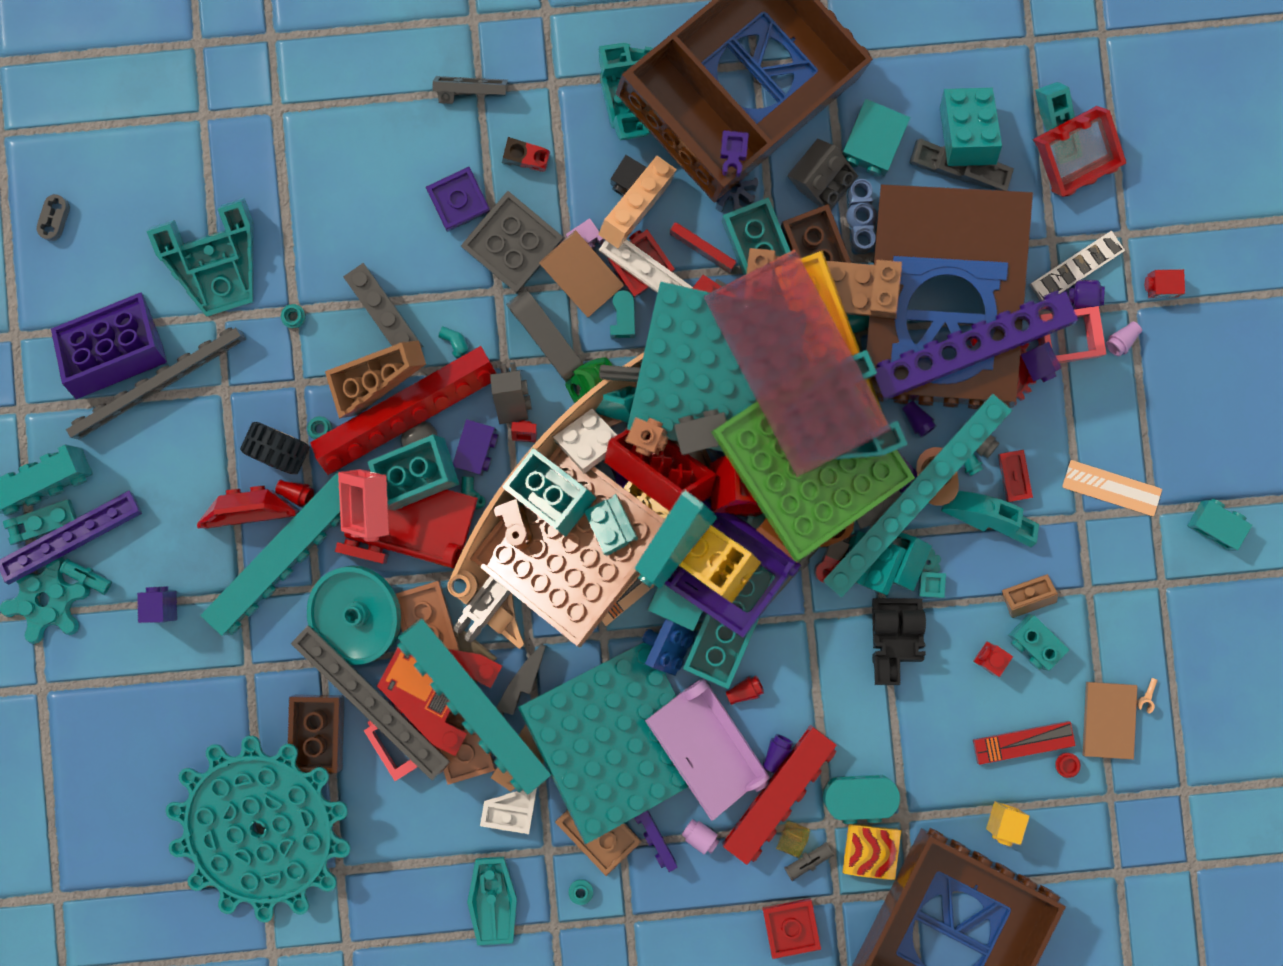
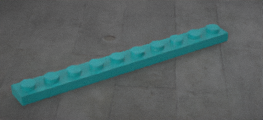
(917, 495)

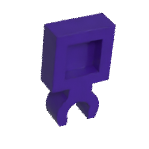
(733, 149)

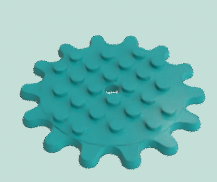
(222, 835)

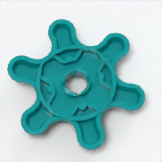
(56, 612)

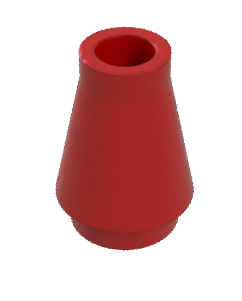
(295, 492)
(746, 690)

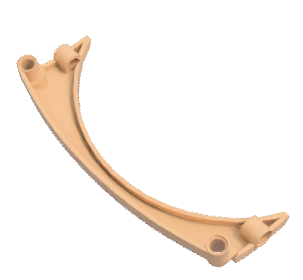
(504, 619)

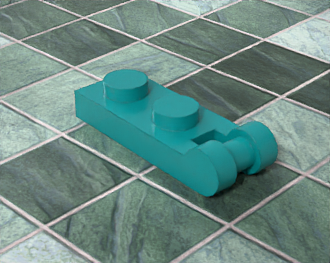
(40, 521)

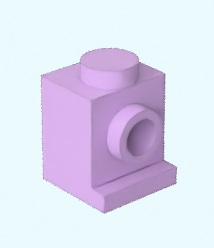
(589, 233)

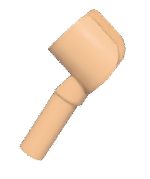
(1148, 696)

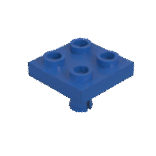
(668, 646)

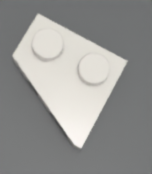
(509, 812)

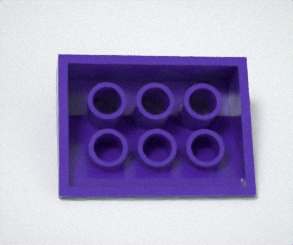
(107, 346)

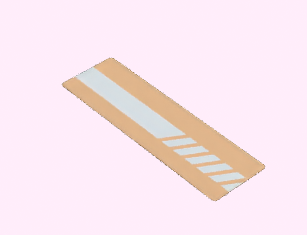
(1112, 488)

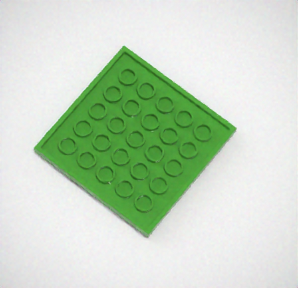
(816, 504)

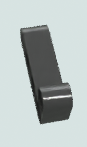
(545, 334)

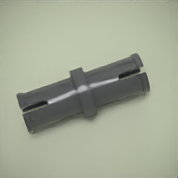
(809, 861)

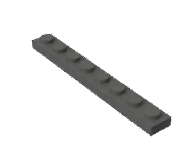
(148, 387)
(371, 703)

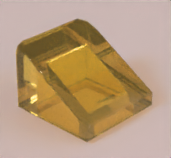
(793, 839)

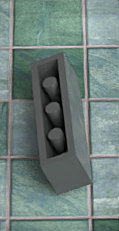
(379, 306)

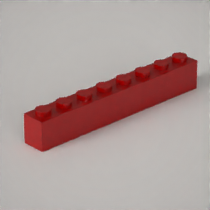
(403, 411)

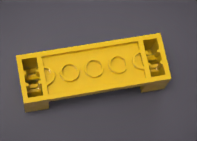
(714, 558)

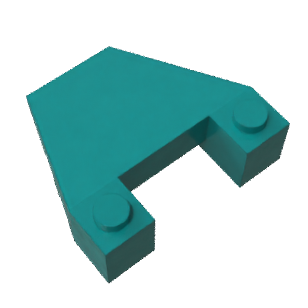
(214, 267)

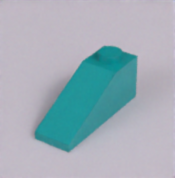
(1054, 105)

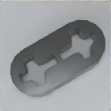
(53, 218)

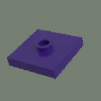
(458, 199)

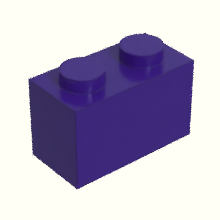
(475, 447)
(157, 605)

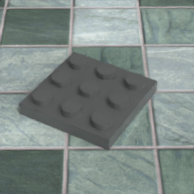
(512, 242)

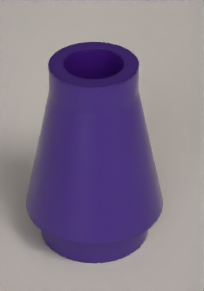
(919, 420)
(777, 752)

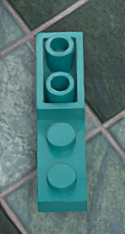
(986, 511)

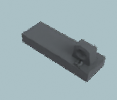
(448, 86)

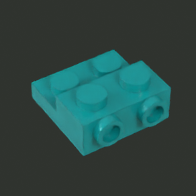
(884, 570)

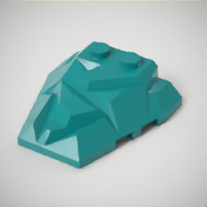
(614, 61)

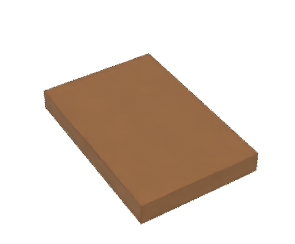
(581, 273)
(1109, 720)
(606, 850)

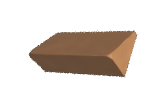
(1030, 596)

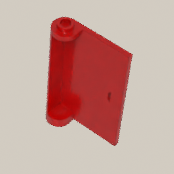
(429, 528)

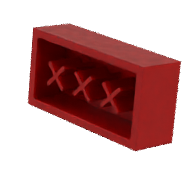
(660, 475)

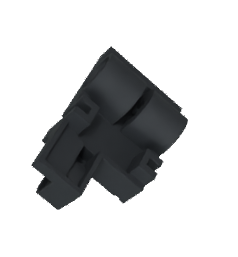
(899, 635)

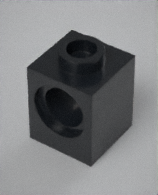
(626, 175)

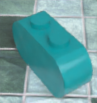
(861, 798)

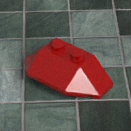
(246, 508)

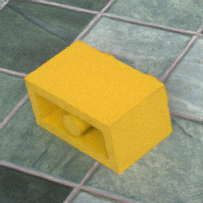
(1007, 824)

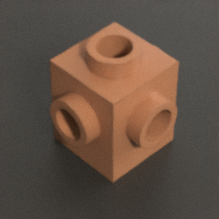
(641, 430)

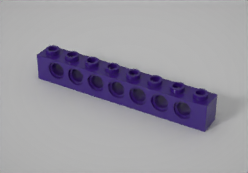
(1056, 303)

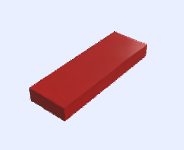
(702, 247)

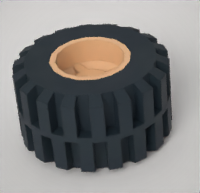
(274, 448)

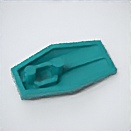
(492, 902)

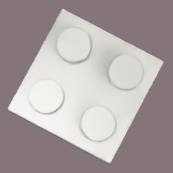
(585, 440)

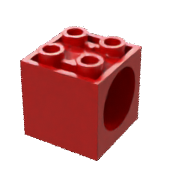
(729, 491)

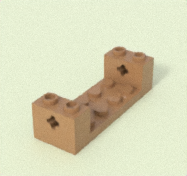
(861, 287)

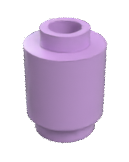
(700, 837)

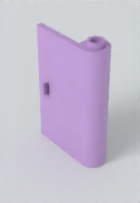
(707, 748)

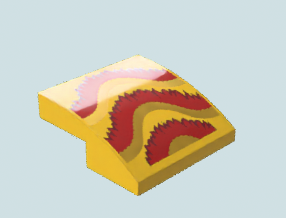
(871, 851)

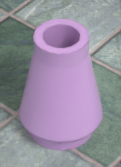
(1122, 340)

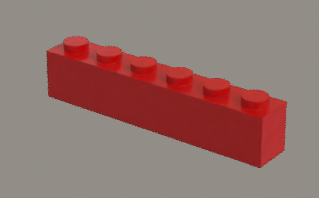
(778, 796)

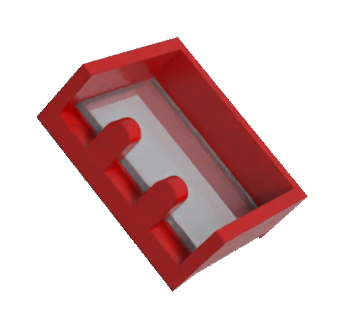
(1080, 151)

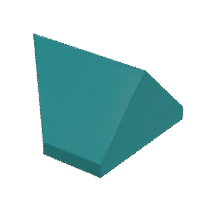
(617, 404)

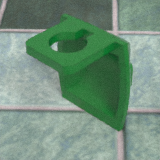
(586, 377)

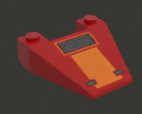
(422, 705)

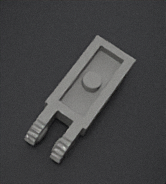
(482, 608)

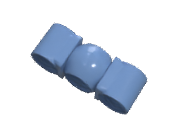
(865, 205)

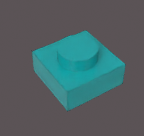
(932, 584)

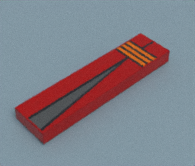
(1024, 742)

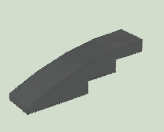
(934, 159)
(522, 682)

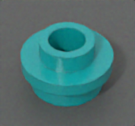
(287, 311)
(313, 423)
(583, 884)

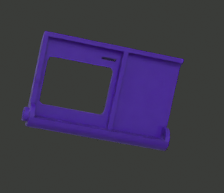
(714, 604)

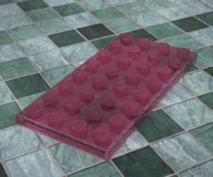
(796, 363)

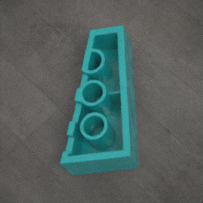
(43, 478)

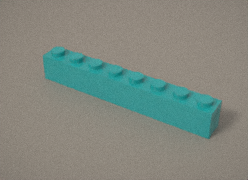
(276, 561)
(474, 706)

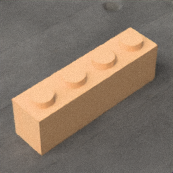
(637, 202)

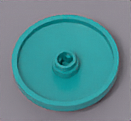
(355, 613)

